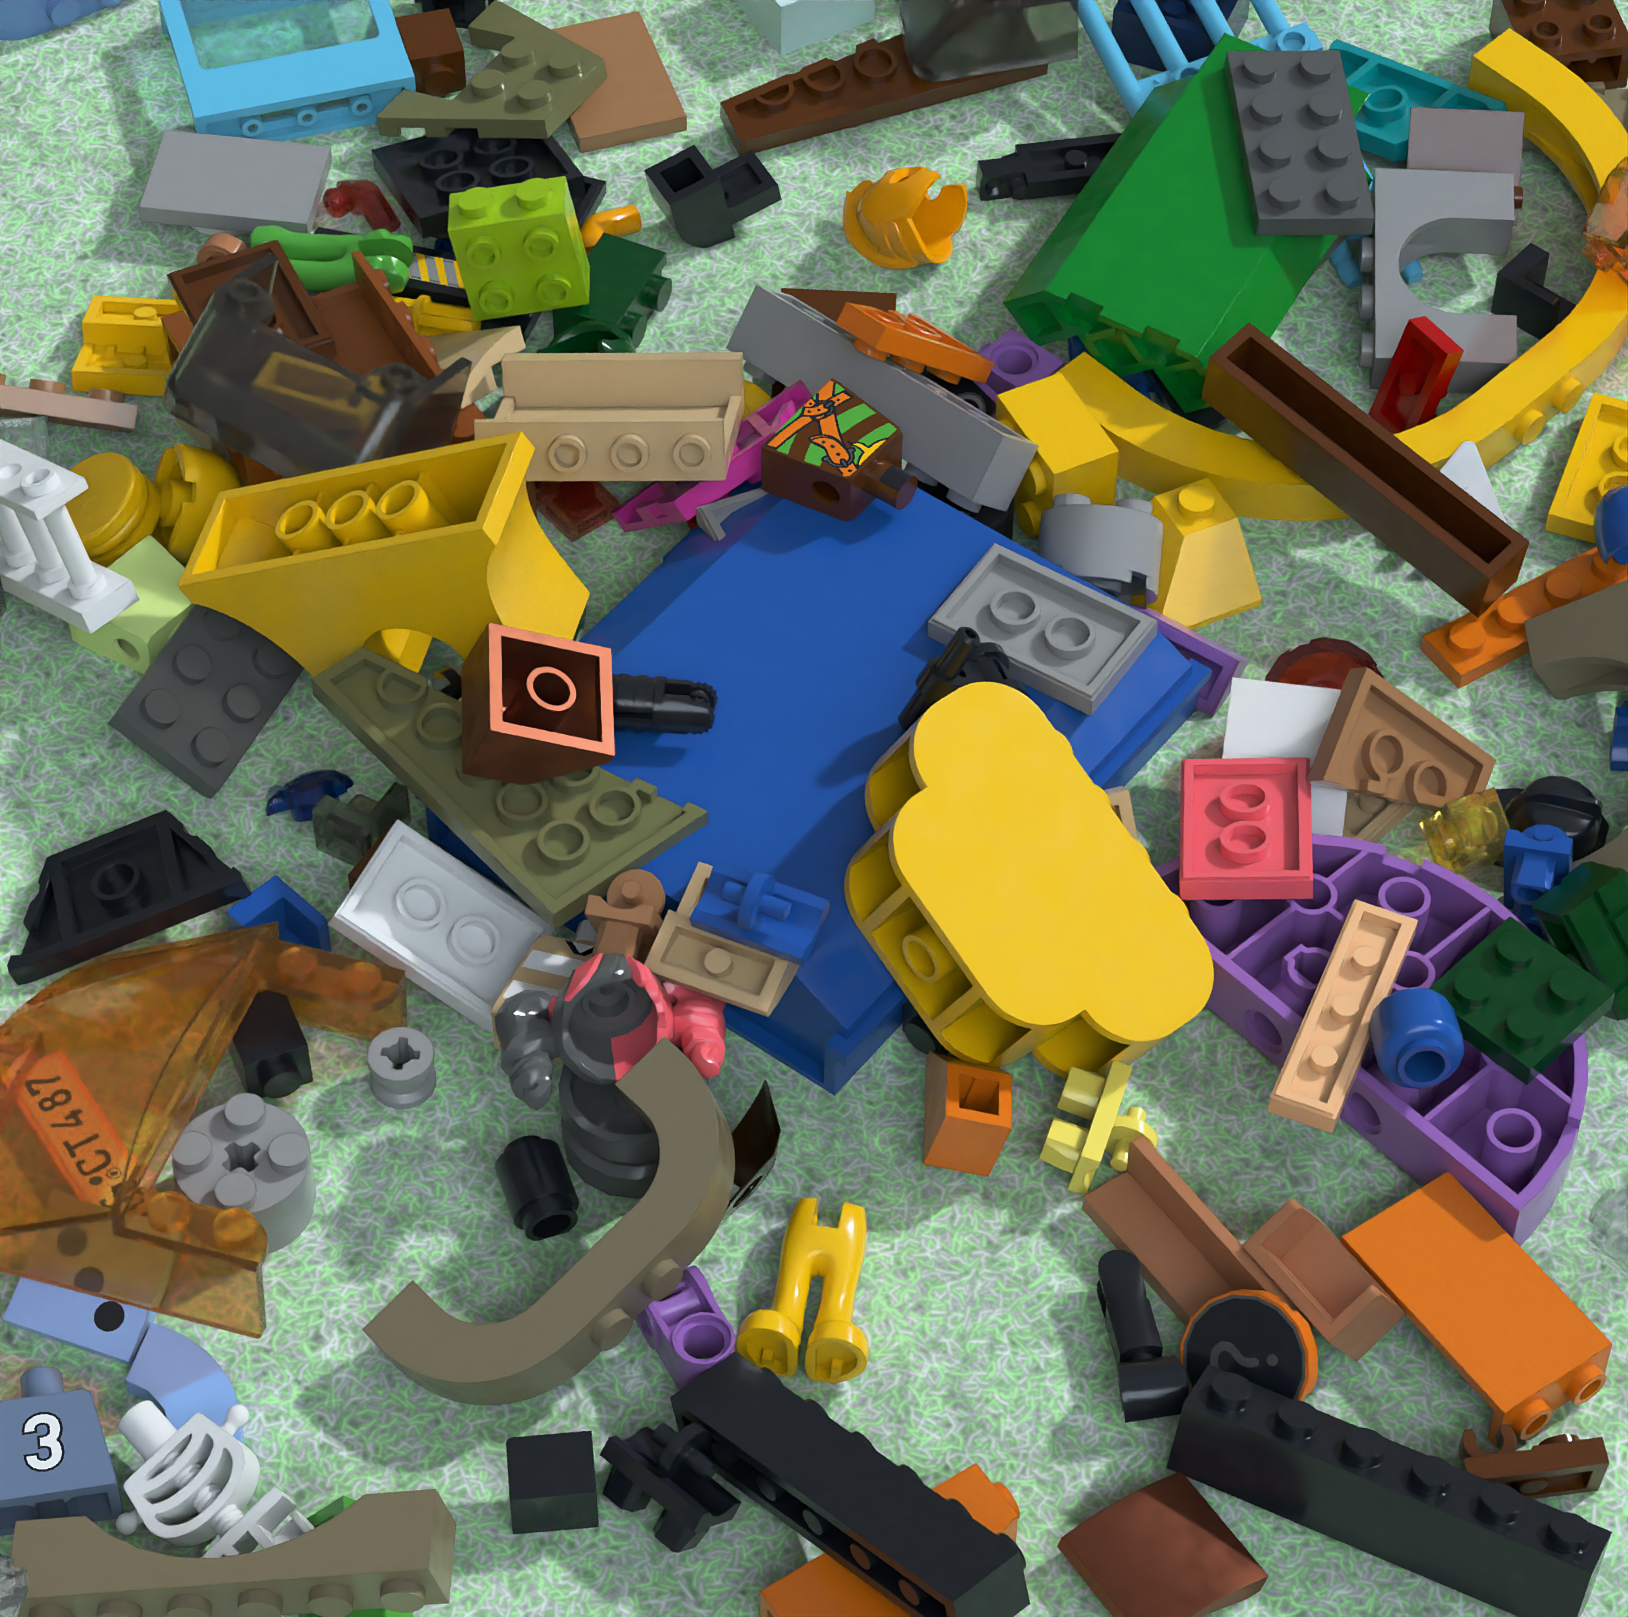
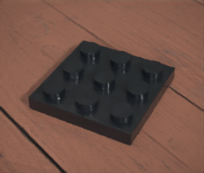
(429, 169)

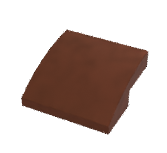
(1162, 1554)

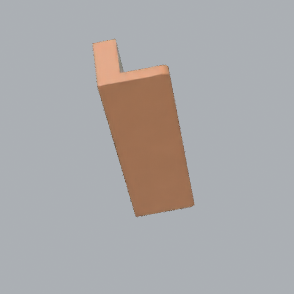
(1173, 1235)

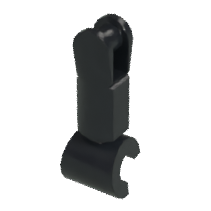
(1147, 1381)

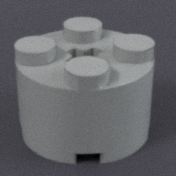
(1105, 544)
(249, 1160)

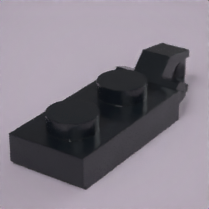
(1043, 168)

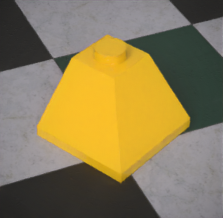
(1203, 558)

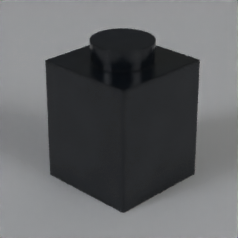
(270, 1048)

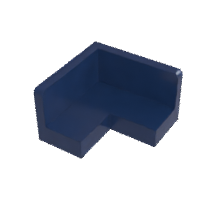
(1183, 23)

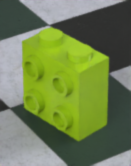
(519, 248)

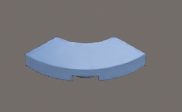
(180, 1379)

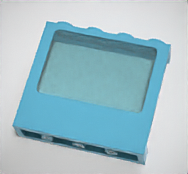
(286, 64)

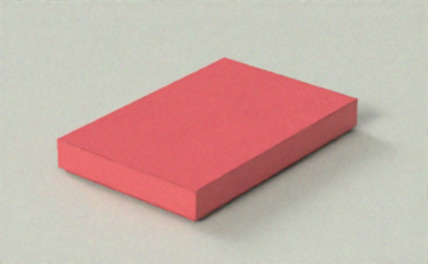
(1245, 829)

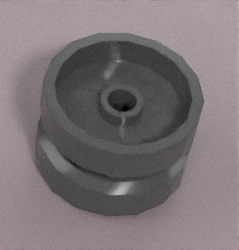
(606, 1138)

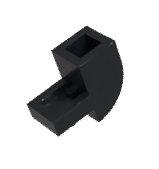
(708, 201)

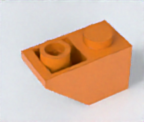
(965, 1114)

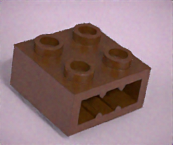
(1577, 33)

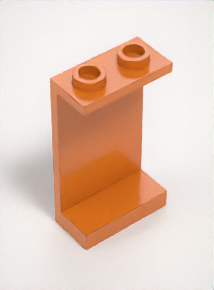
(1483, 1304)

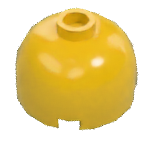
(188, 487)

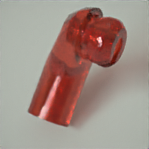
(361, 198)

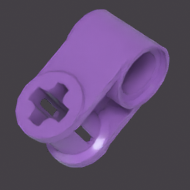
(688, 1328)

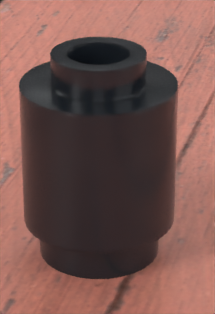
(537, 1187)

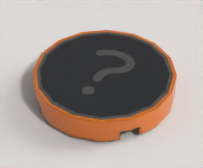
(1254, 1338)

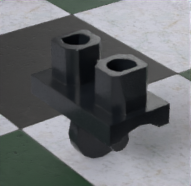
(673, 1473)

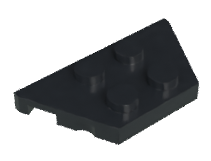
(119, 893)

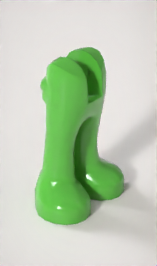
(326, 260)

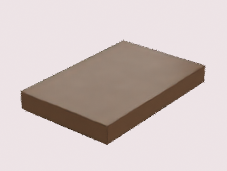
(637, 94)

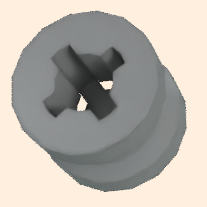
(416, 1077)

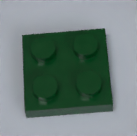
(1522, 999)

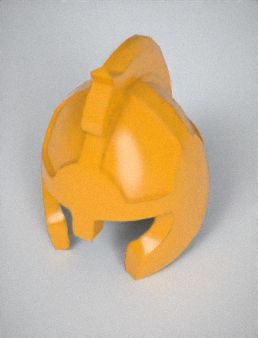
(897, 221)

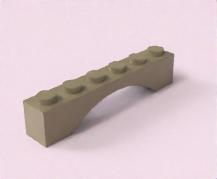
(372, 1555)

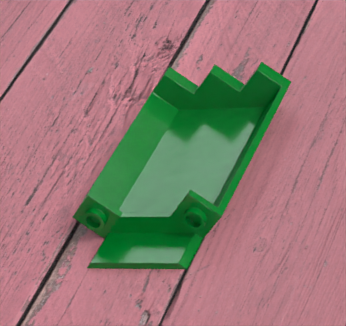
(1164, 246)

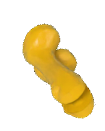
(836, 1346)

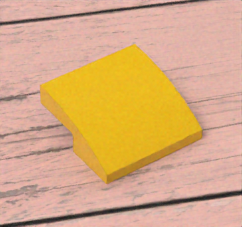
(124, 346)

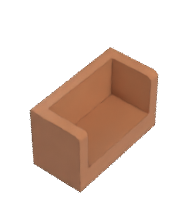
(1324, 1279)

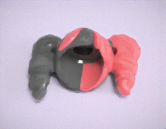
(603, 1028)

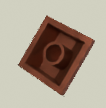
(535, 706)

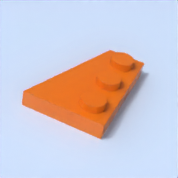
(913, 343)

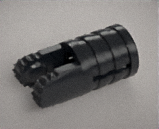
(662, 705)

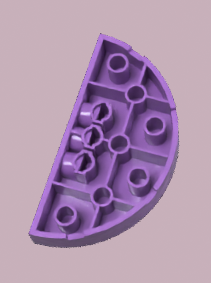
(1481, 1123)

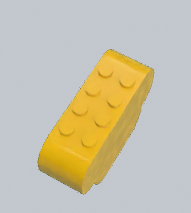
(1018, 895)

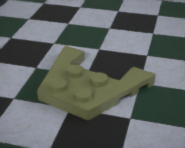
(517, 95)

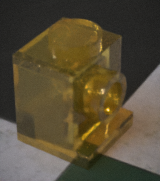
(1467, 832)

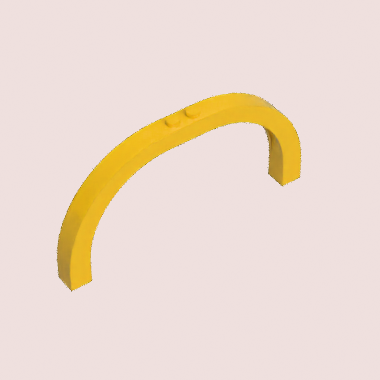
(1586, 144)

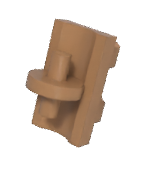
(630, 916)

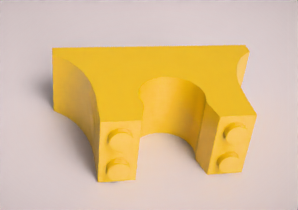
(387, 556)

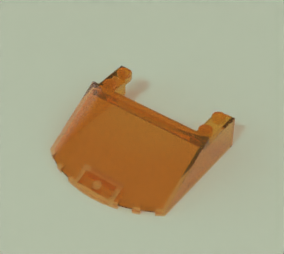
(104, 1085)

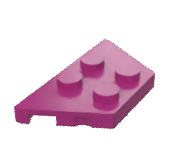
(677, 501)

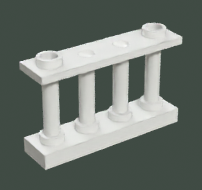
(42, 549)

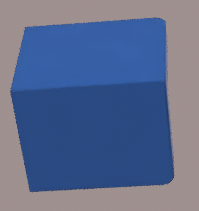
(278, 902)

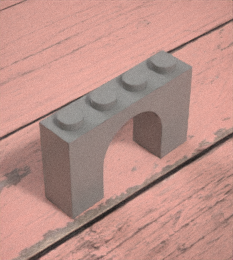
(1423, 216)

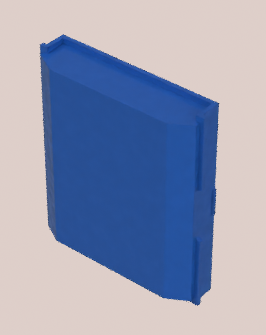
(812, 657)

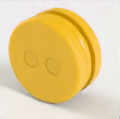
(116, 507)

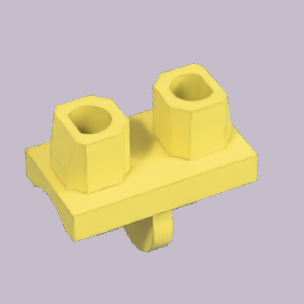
(1098, 1100)

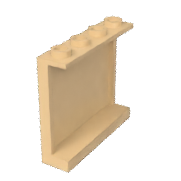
(622, 414)

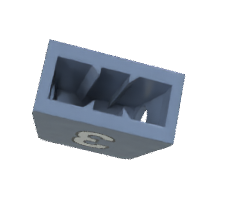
(53, 1455)

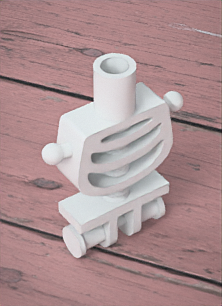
(187, 1476)

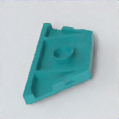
(1393, 89)

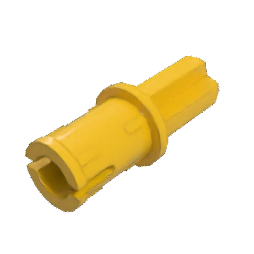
(439, 318)

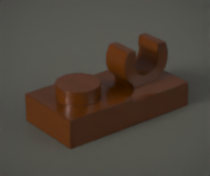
(1549, 1469)

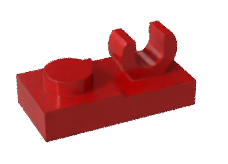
(1416, 377)

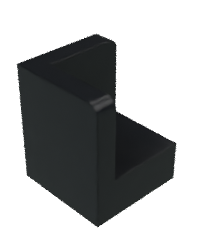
(1522, 293)
(552, 1482)

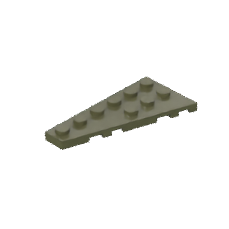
(543, 838)

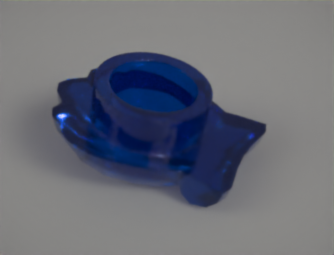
(305, 792)

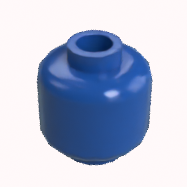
(1416, 1038)

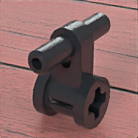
(959, 664)

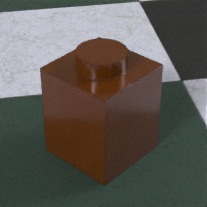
(433, 51)

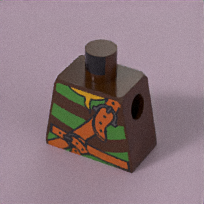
(837, 457)

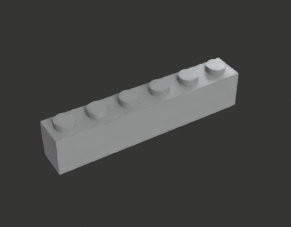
(941, 433)

